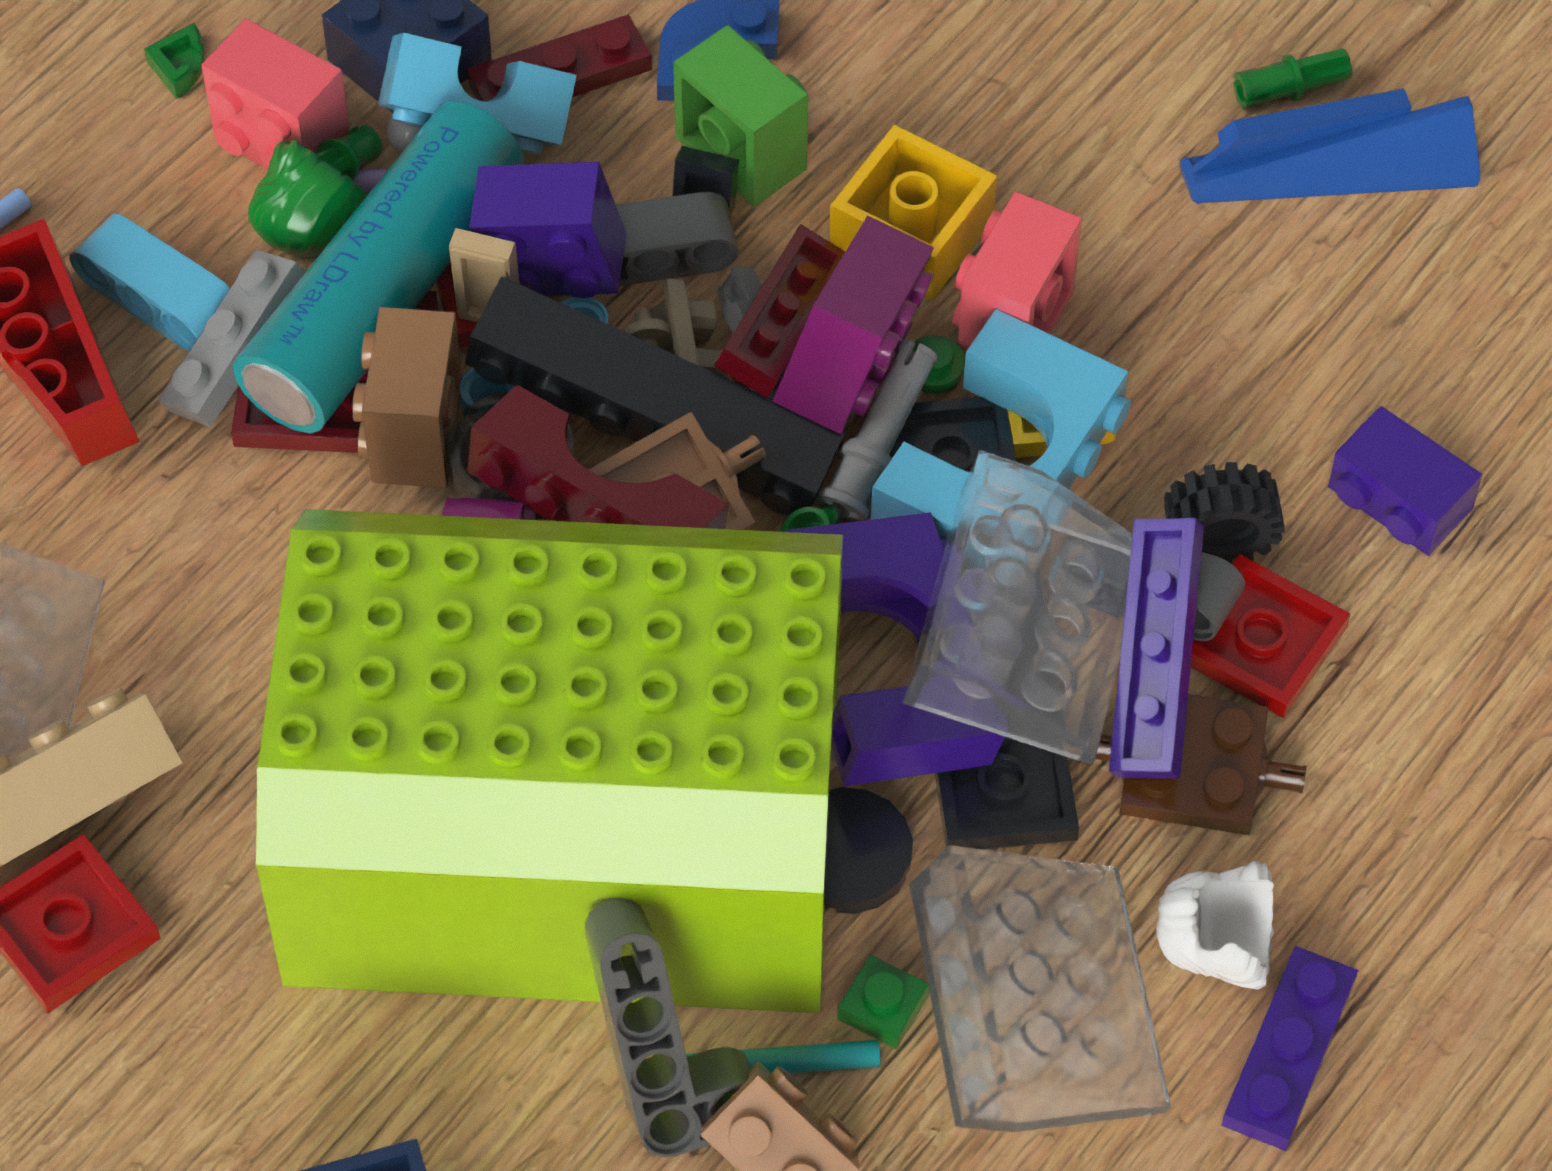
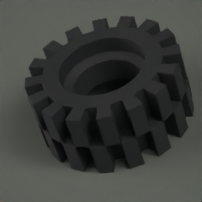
(1234, 506)

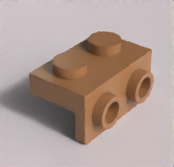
(773, 1130)

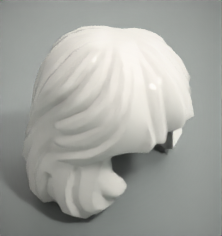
(1220, 924)

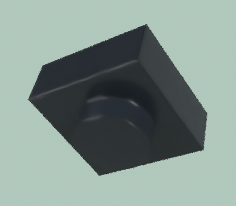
(705, 172)

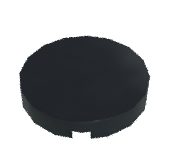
(864, 850)

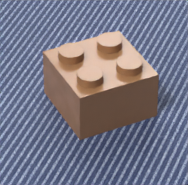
(409, 396)

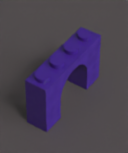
(874, 736)

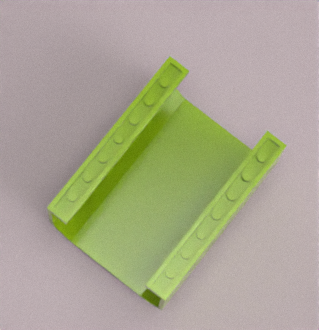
(540, 720)

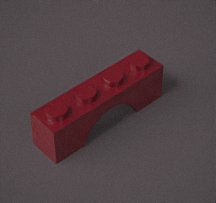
(526, 455)

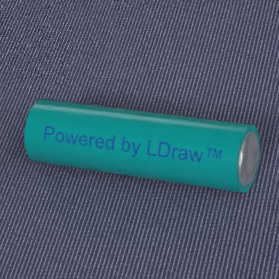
(381, 257)

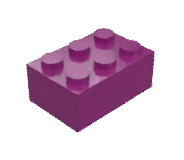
(856, 326)

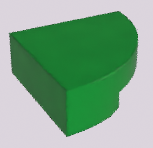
(178, 59)

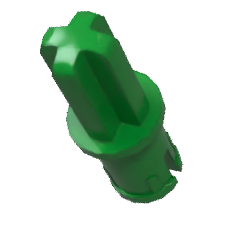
(1291, 77)
(351, 150)

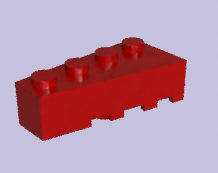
(54, 350)

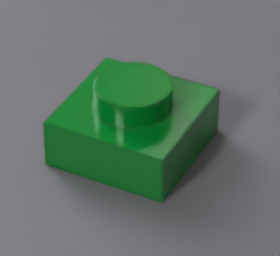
(883, 1001)

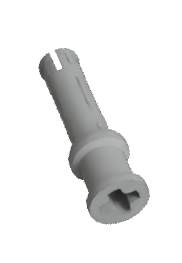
(868, 454)

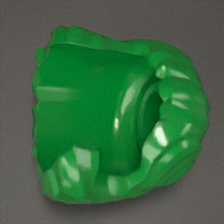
(302, 201)

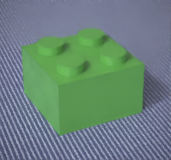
(743, 109)

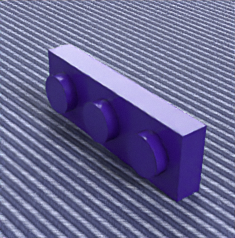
(1289, 1048)

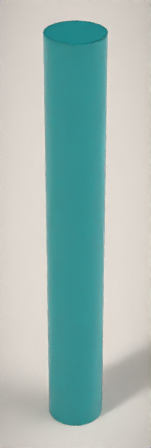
(816, 1056)

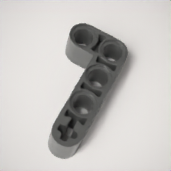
(667, 1092)

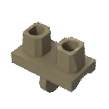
(678, 324)

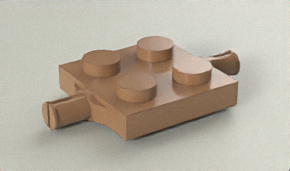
(688, 453)

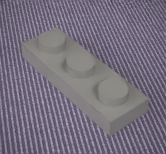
(206, 375)

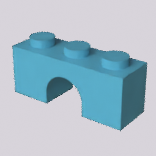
(425, 75)

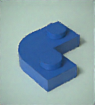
(701, 19)

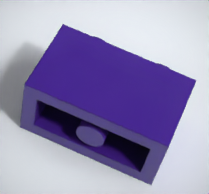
(1404, 481)

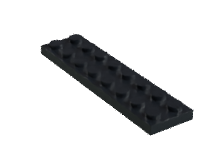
(1027, 789)

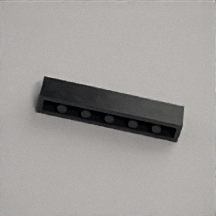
(640, 388)

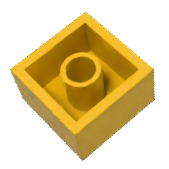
(920, 194)

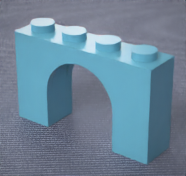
(1035, 375)

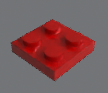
(1270, 639)
(70, 923)

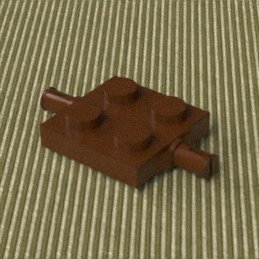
(1220, 770)

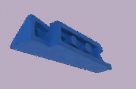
(1340, 150)

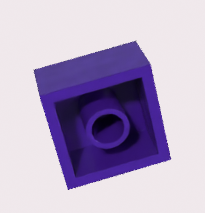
(561, 225)

